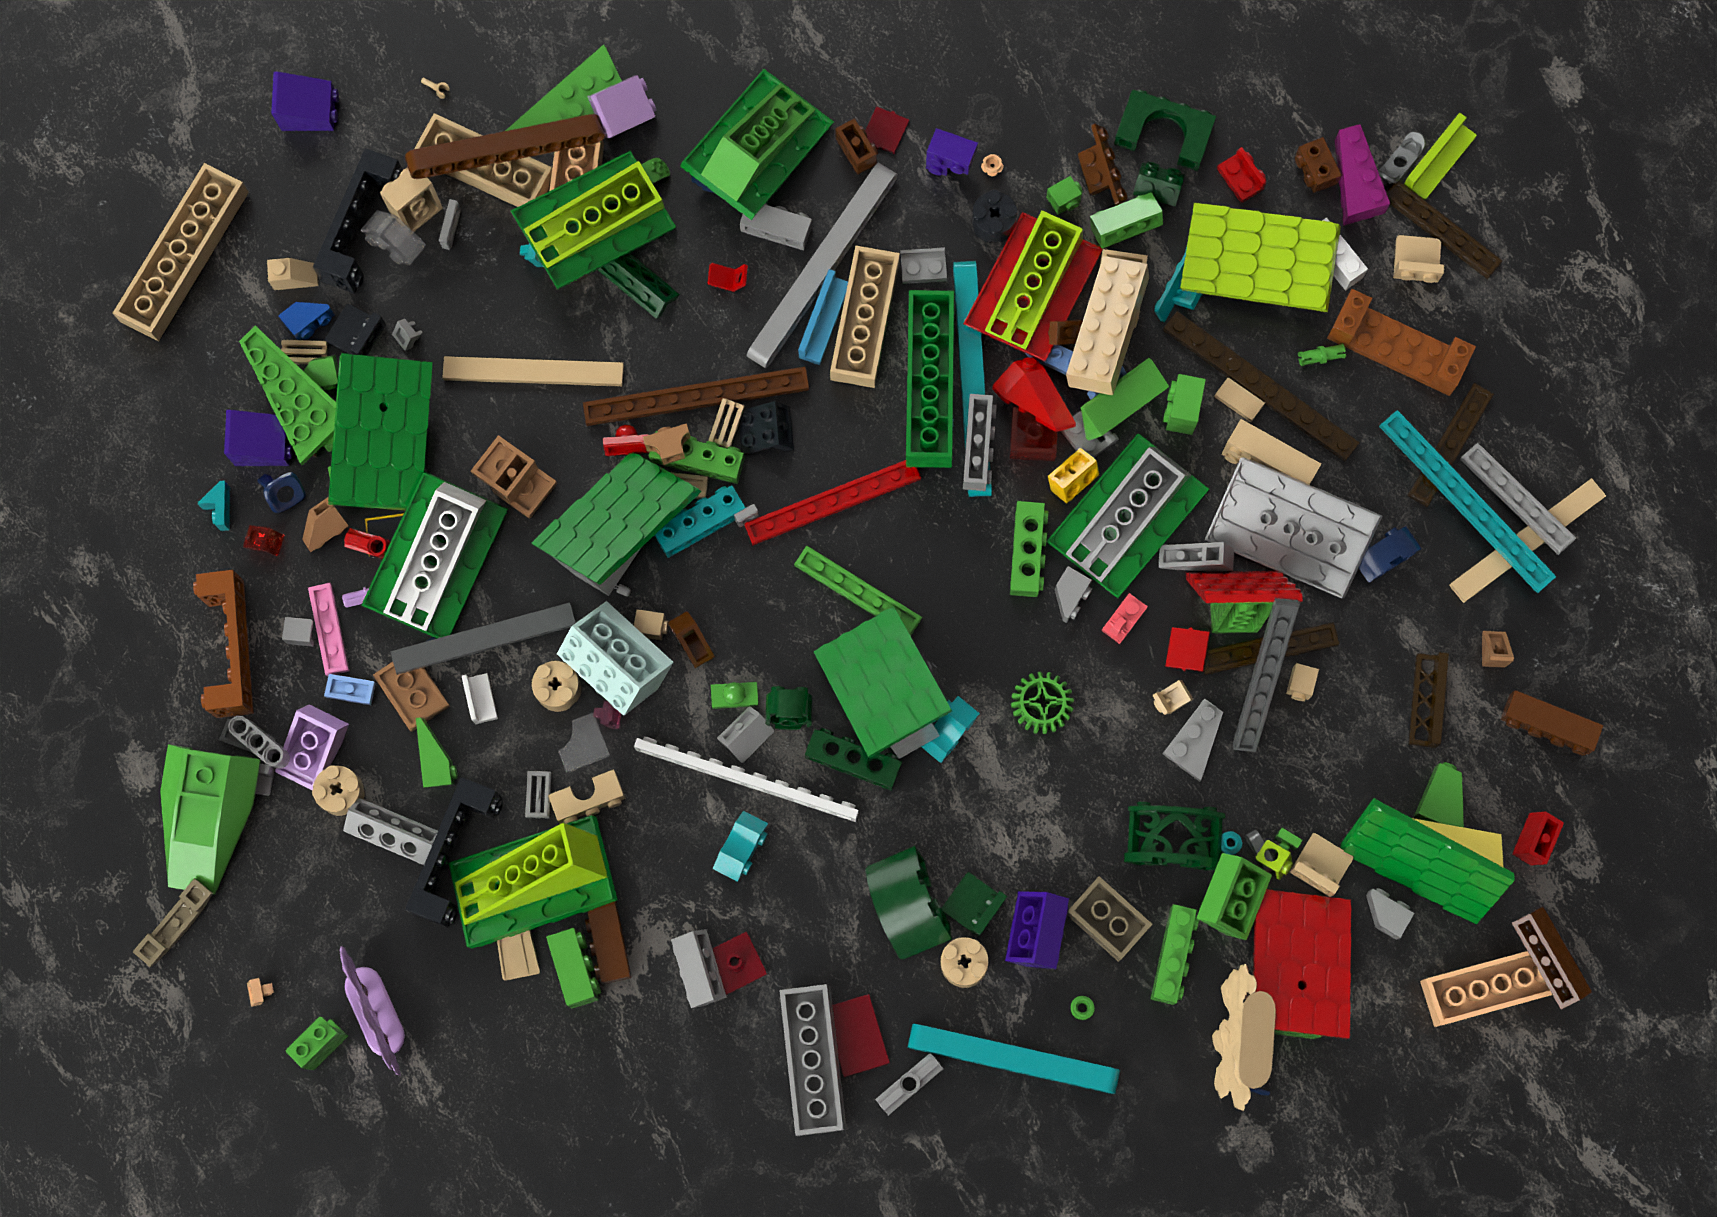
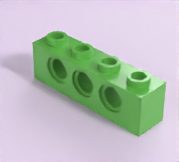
(1028, 513)

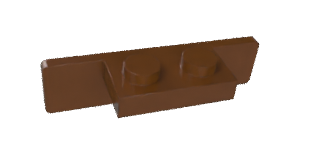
(1100, 168)

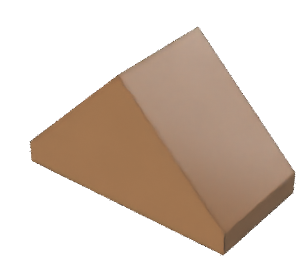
(1496, 649)

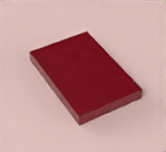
(858, 1036)

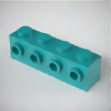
(699, 521)

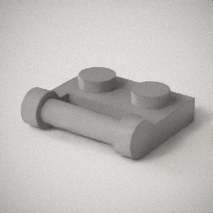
(1078, 440)

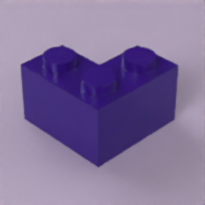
(950, 152)

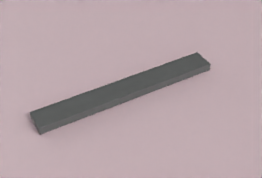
(482, 638)
(1265, 674)

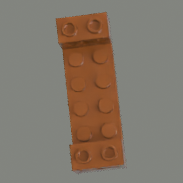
(1400, 345)
(228, 590)

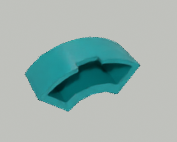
(951, 729)
(740, 846)

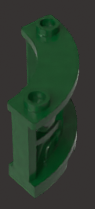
(1150, 856)

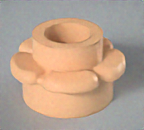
(992, 159)

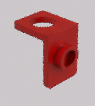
(726, 277)

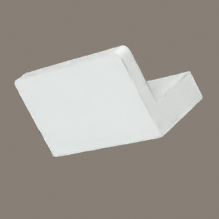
(479, 698)

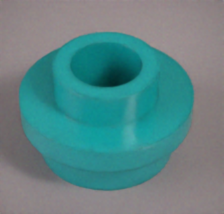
(1231, 850)

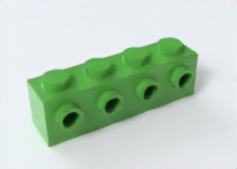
(707, 460)
(1173, 955)

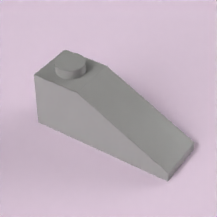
(1197, 557)

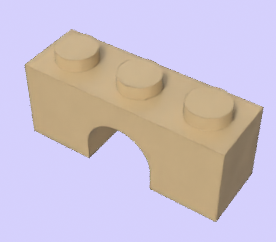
(607, 793)

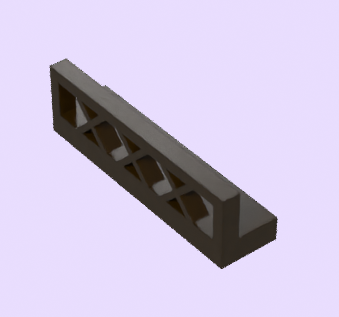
(1437, 699)

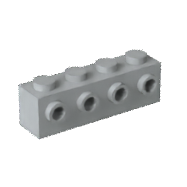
(977, 442)

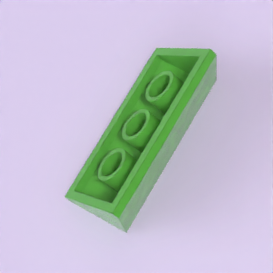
(1130, 394)

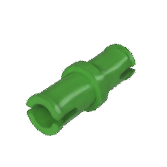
(1322, 354)

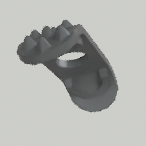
(1409, 151)

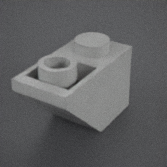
(1070, 591)
(1387, 914)

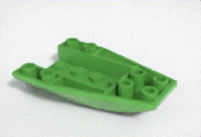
(204, 812)

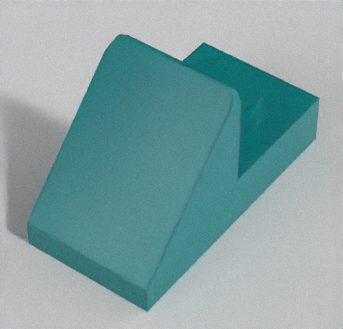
(218, 499)

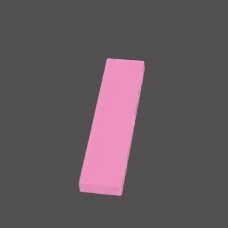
(328, 629)

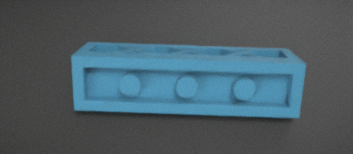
(823, 319)

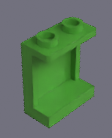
(316, 1043)

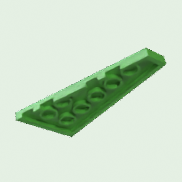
(570, 95)
(296, 399)

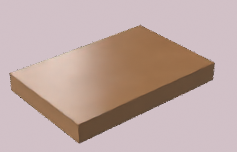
(411, 694)

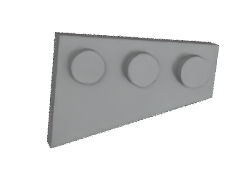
(1195, 740)

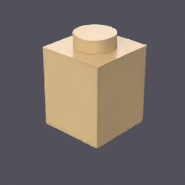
(651, 624)
(1302, 682)

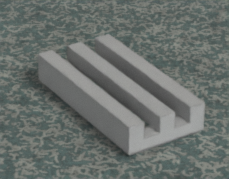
(450, 224)
(528, 814)

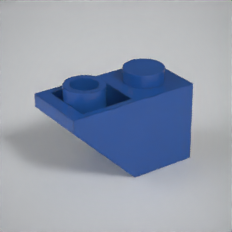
(305, 318)

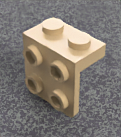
(1418, 259)

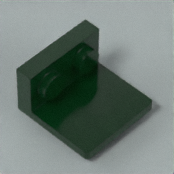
(973, 904)

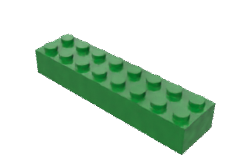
(930, 379)

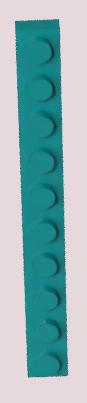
(1467, 501)

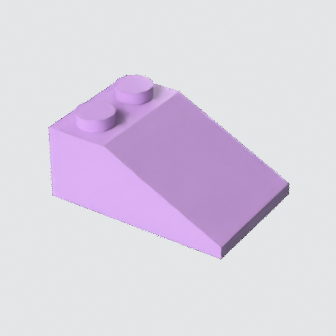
(312, 744)

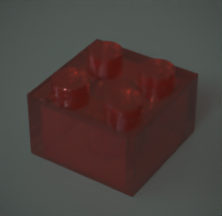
(1030, 438)

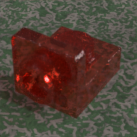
(263, 540)

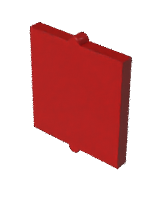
(1187, 649)

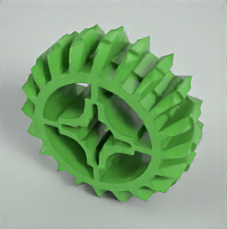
(1032, 704)

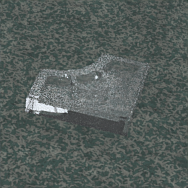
(585, 744)

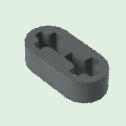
(1255, 843)

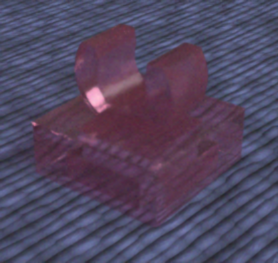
(608, 715)

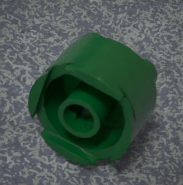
(788, 708)

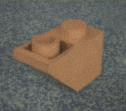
(322, 524)

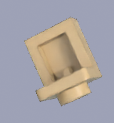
(1172, 698)

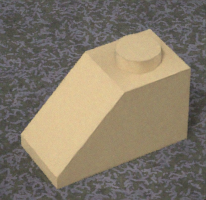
(291, 274)

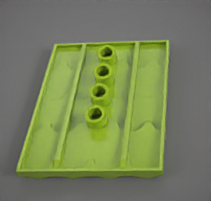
(1260, 257)

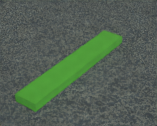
(853, 587)

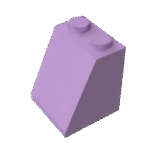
(622, 106)

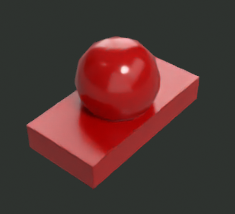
(625, 442)

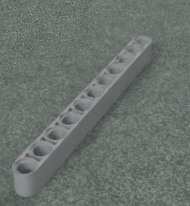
(826, 257)

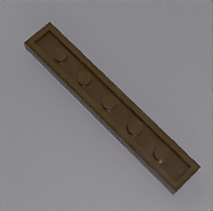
(1443, 229)
(1454, 439)
(1247, 652)

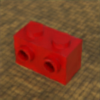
(1538, 838)

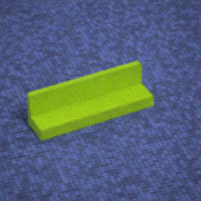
(1440, 158)

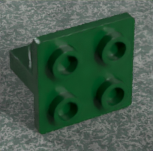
(1161, 182)

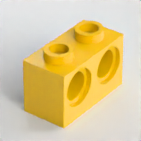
(1073, 475)

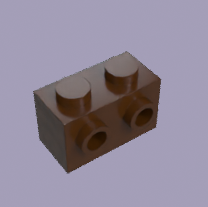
(856, 146)
(1317, 165)

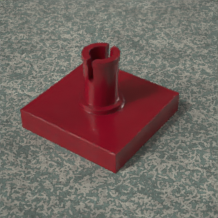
(738, 963)

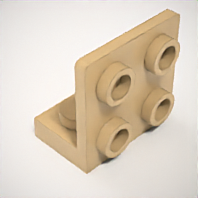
(1321, 865)

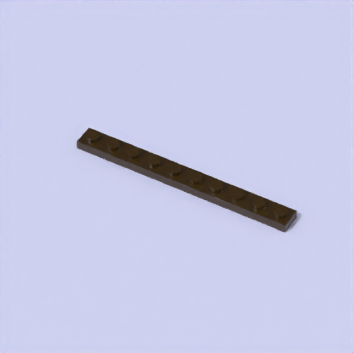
(1261, 386)

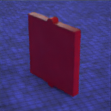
(886, 129)

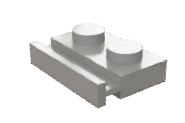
(923, 265)

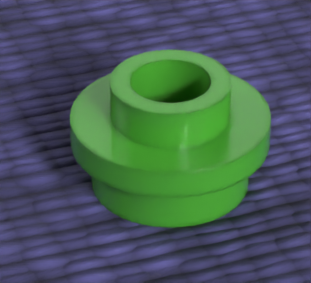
(1082, 1000)

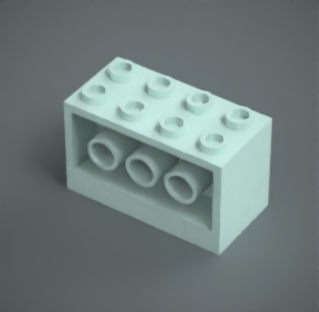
(614, 658)

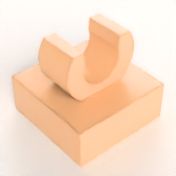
(258, 991)

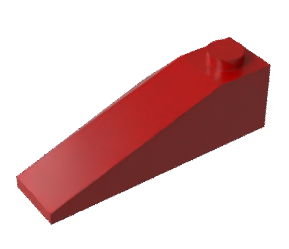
(1033, 391)

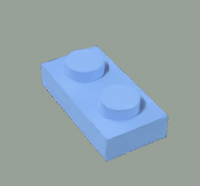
(350, 689)

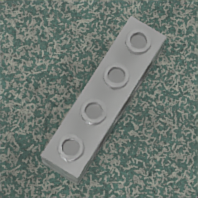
(389, 830)

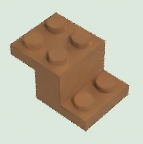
(514, 477)

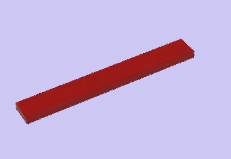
(831, 502)

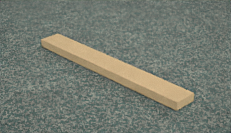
(533, 371)
(1495, 565)

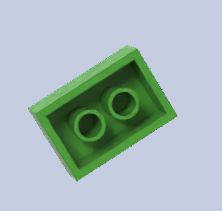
(1234, 896)
(574, 967)

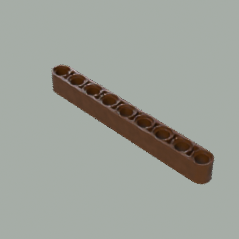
(504, 146)

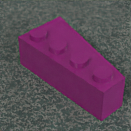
(1360, 182)

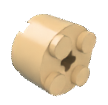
(565, 695)
(331, 779)
(972, 951)

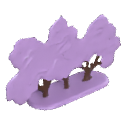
(373, 1010)

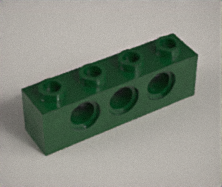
(817, 753)

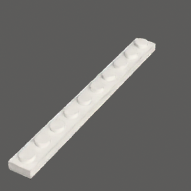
(737, 775)

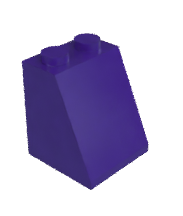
(303, 103)
(256, 440)

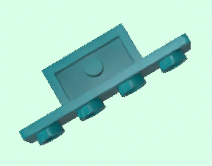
(1175, 295)

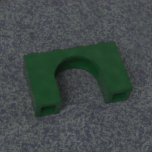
(1144, 108)

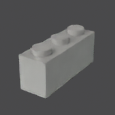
(779, 226)
(698, 968)

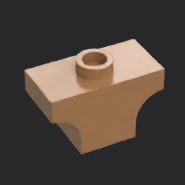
(668, 443)

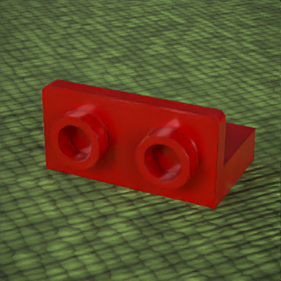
(1242, 175)

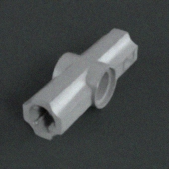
(921, 1073)

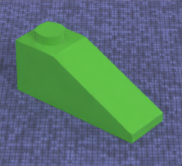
(435, 762)

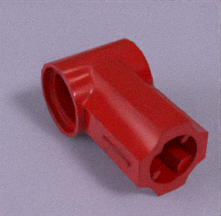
(365, 542)

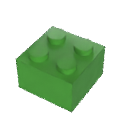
(1185, 404)

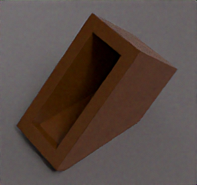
(691, 639)

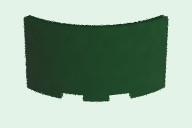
(905, 905)

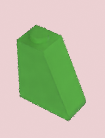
(1443, 797)

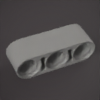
(249, 738)

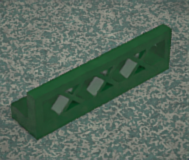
(635, 286)

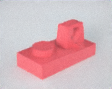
(1124, 618)

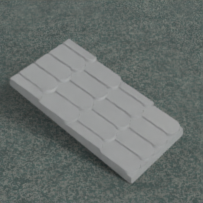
(1293, 527)

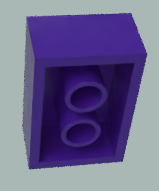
(1037, 929)

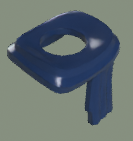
(272, 486)

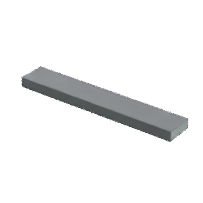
(1518, 498)

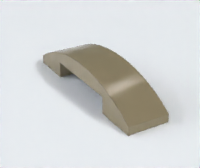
(175, 923)

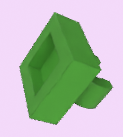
(1287, 840)

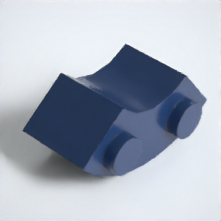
(1388, 553)

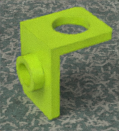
(1281, 865)

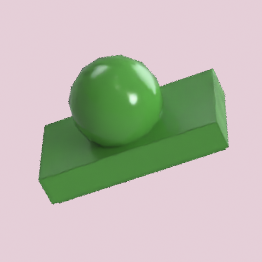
(734, 695)

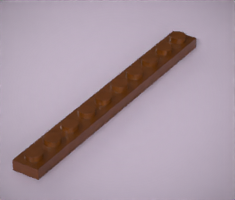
(695, 396)

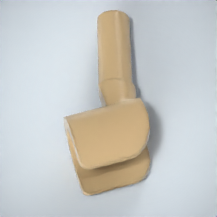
(436, 87)

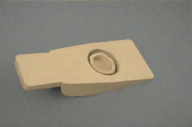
(518, 956)

